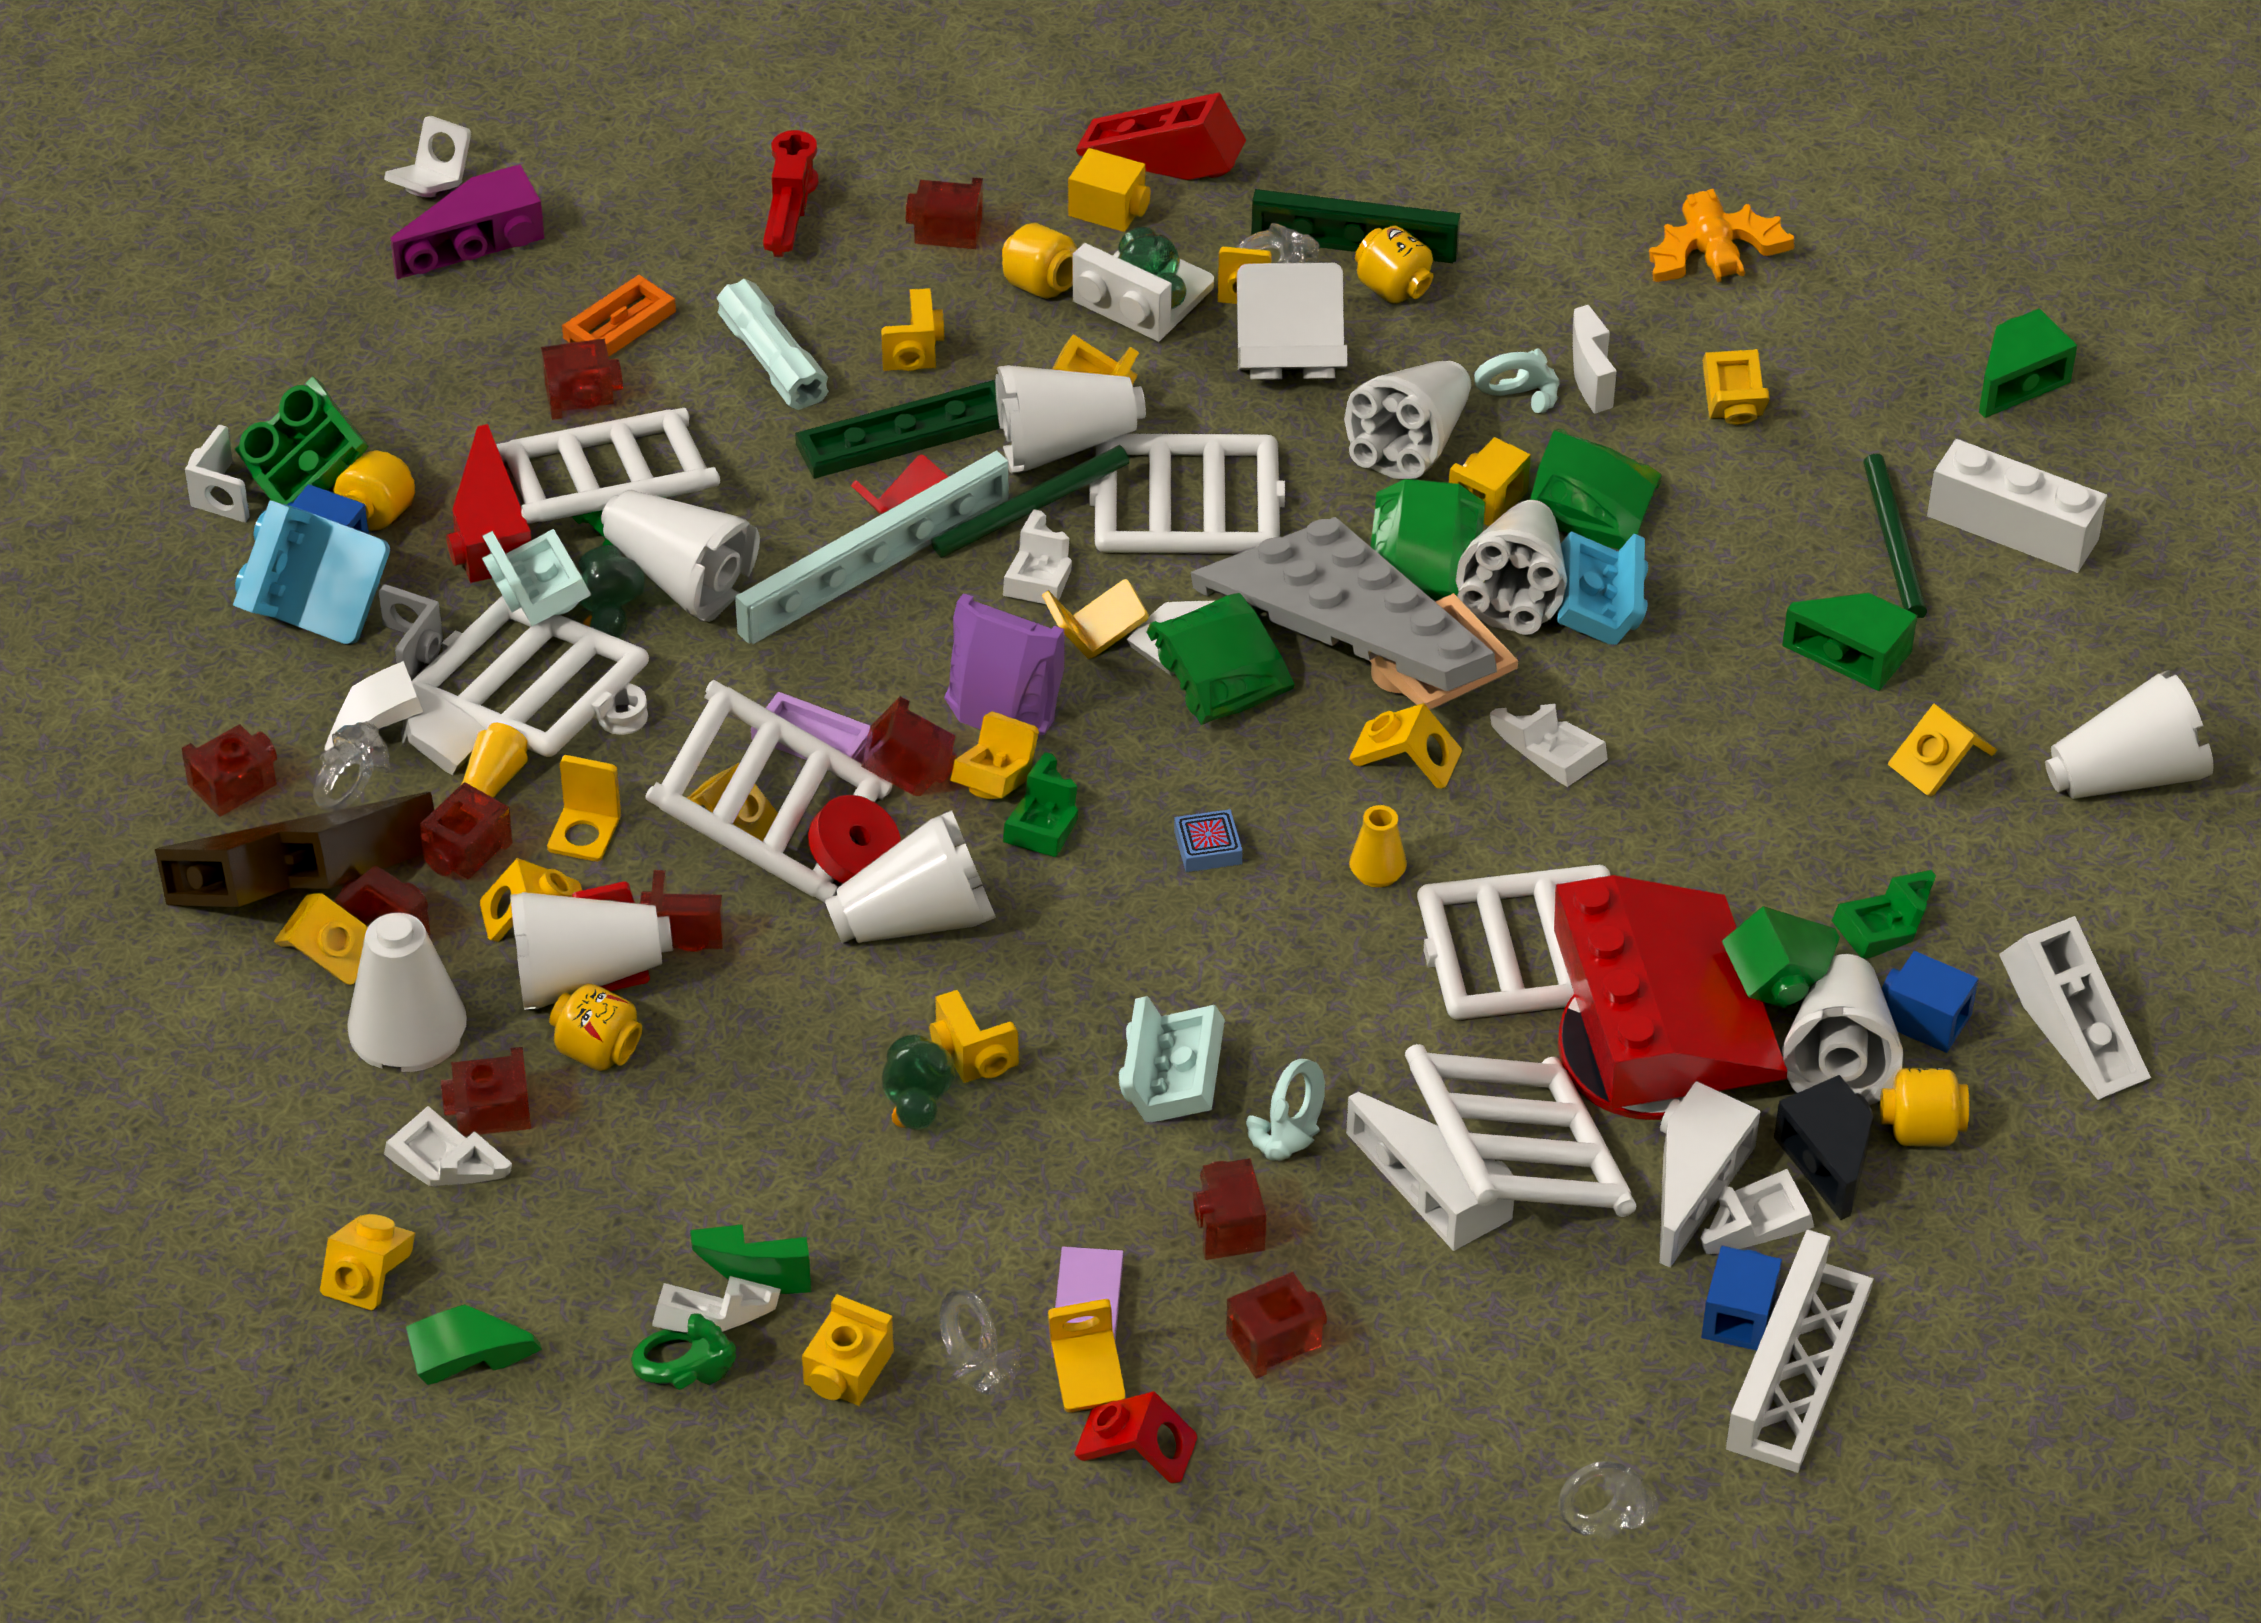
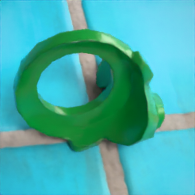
(706, 1360)

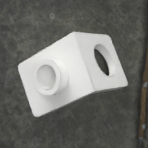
(428, 172)
(207, 470)

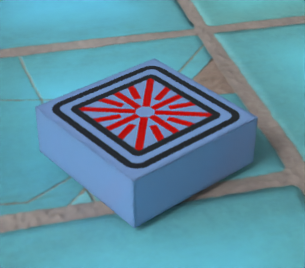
(1208, 840)

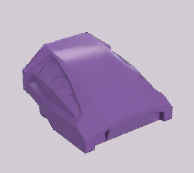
(1003, 666)

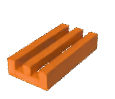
(625, 323)

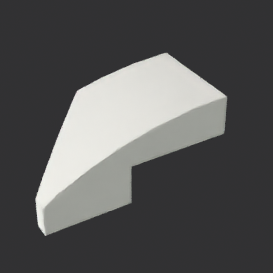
(379, 700)

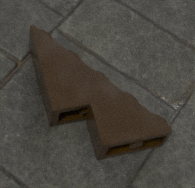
(294, 853)

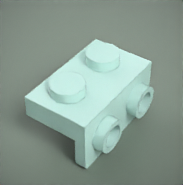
(536, 576)
(1171, 1060)

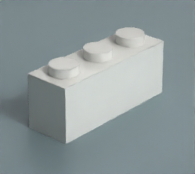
(2016, 505)

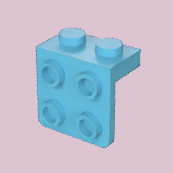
(311, 572)

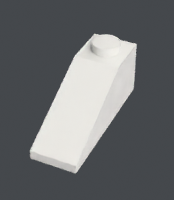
(2074, 1006)
(1703, 1151)
(1424, 1170)

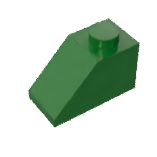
(2026, 361)
(1852, 635)
(1780, 955)

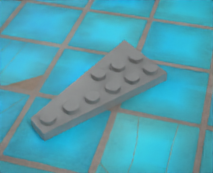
(1343, 590)

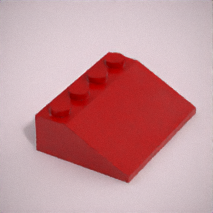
(1661, 990)

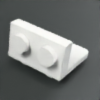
(1132, 294)
(1290, 319)

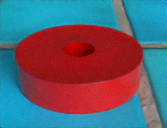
(847, 818)

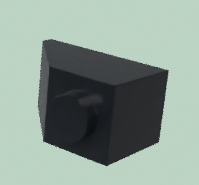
(1827, 1139)

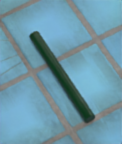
(1032, 499)
(1894, 535)

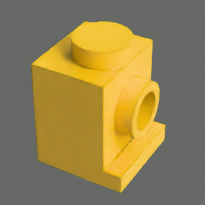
(1496, 476)
(848, 1351)

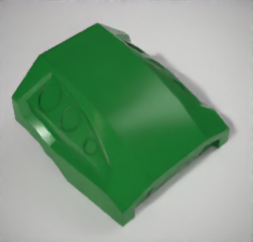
(309, 446)
(1594, 489)
(1426, 530)
(1221, 658)

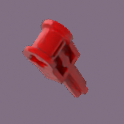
(791, 184)

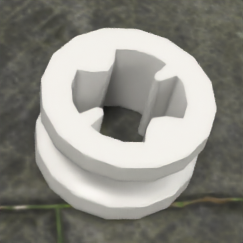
(628, 721)

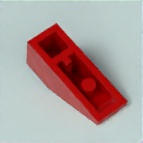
(1173, 138)
(484, 505)

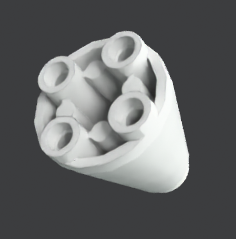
(1406, 417)
(1515, 570)
(913, 888)

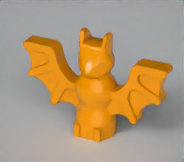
(1713, 234)

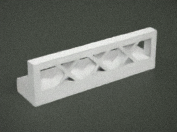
(1781, 1341)

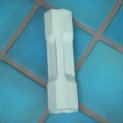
(790, 367)

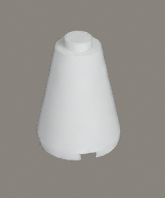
(1061, 412)
(683, 548)
(2134, 744)
(582, 942)
(403, 998)
(1844, 1032)

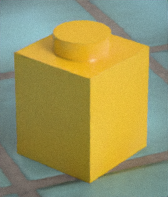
(1107, 190)

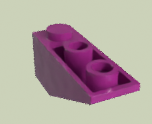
(470, 222)

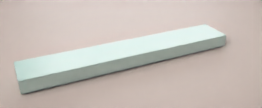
(871, 548)

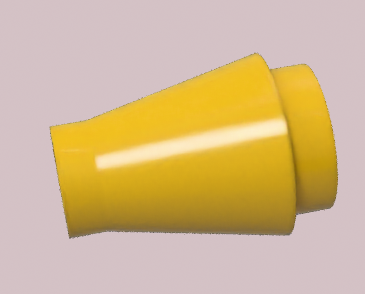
(496, 758)
(1378, 851)

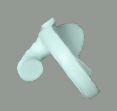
(1532, 374)
(1290, 1133)

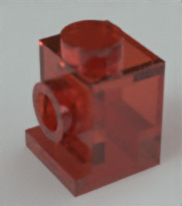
(946, 213)
(579, 376)
(908, 749)
(230, 768)
(465, 832)
(488, 1094)
(1230, 1209)
(1274, 1323)

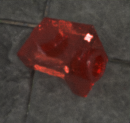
(381, 894)
(693, 918)

